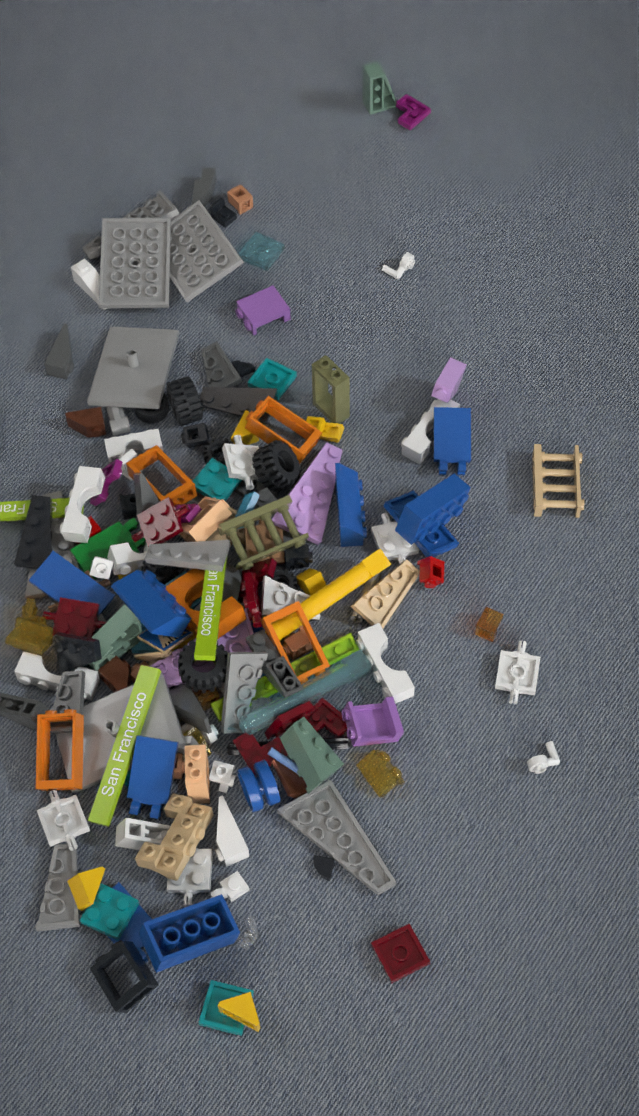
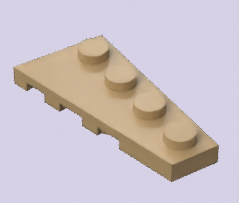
(384, 597)

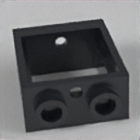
(138, 991)

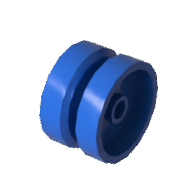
(262, 784)

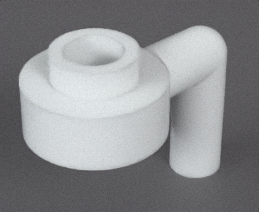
(407, 262)
(211, 737)
(539, 763)

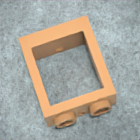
(207, 521)
(197, 773)

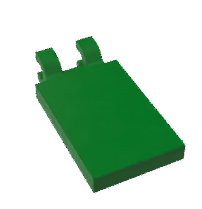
(101, 542)

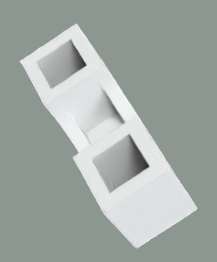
(137, 441)
(125, 559)

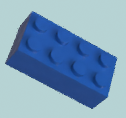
(433, 509)
(188, 933)

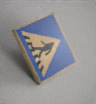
(163, 643)

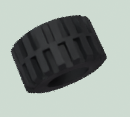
(184, 401)
(276, 466)
(202, 680)

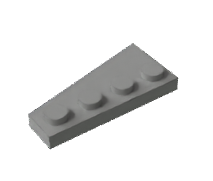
(195, 555)
(240, 683)
(58, 904)

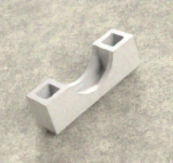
(417, 445)
(87, 484)
(32, 671)
(394, 682)

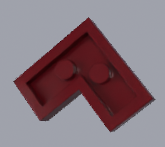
(261, 569)
(327, 716)
(287, 719)
(253, 752)

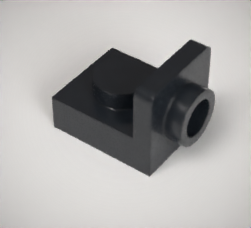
(221, 213)

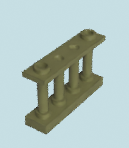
(264, 513)

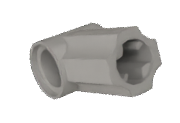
(118, 421)

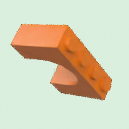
(190, 587)

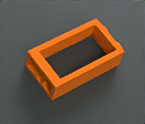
(287, 418)
(180, 495)
(282, 613)
(43, 751)

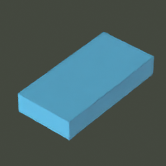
(247, 504)

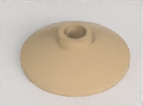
(152, 657)

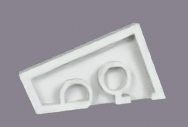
(278, 596)

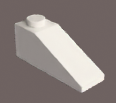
(87, 278)
(133, 833)
(229, 839)

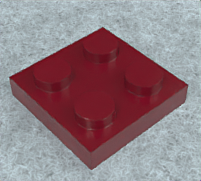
(400, 953)

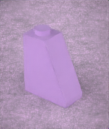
(449, 380)

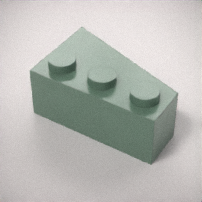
(376, 89)
(117, 636)
(311, 754)

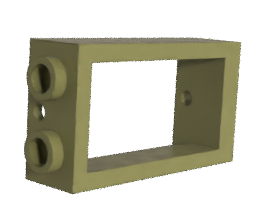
(334, 406)

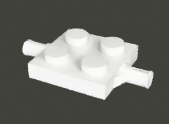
(239, 461)
(390, 542)
(517, 672)
(63, 820)
(195, 876)

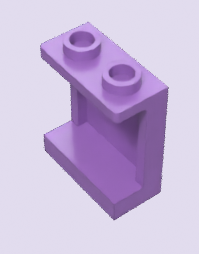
(262, 308)
(373, 723)

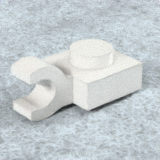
(231, 887)

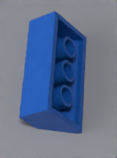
(349, 506)
(152, 603)

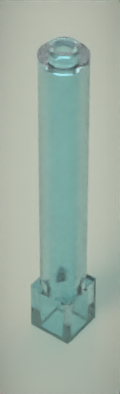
(349, 670)

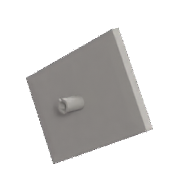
(199, 252)
(135, 263)
(133, 368)
(103, 722)

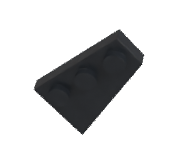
(76, 650)

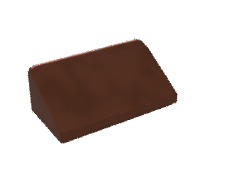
(290, 780)

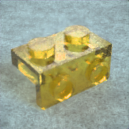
(30, 636)
(380, 772)

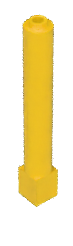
(334, 592)

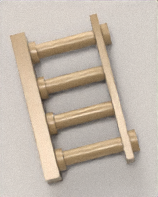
(541, 487)

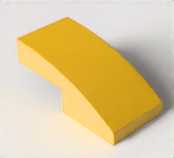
(330, 431)

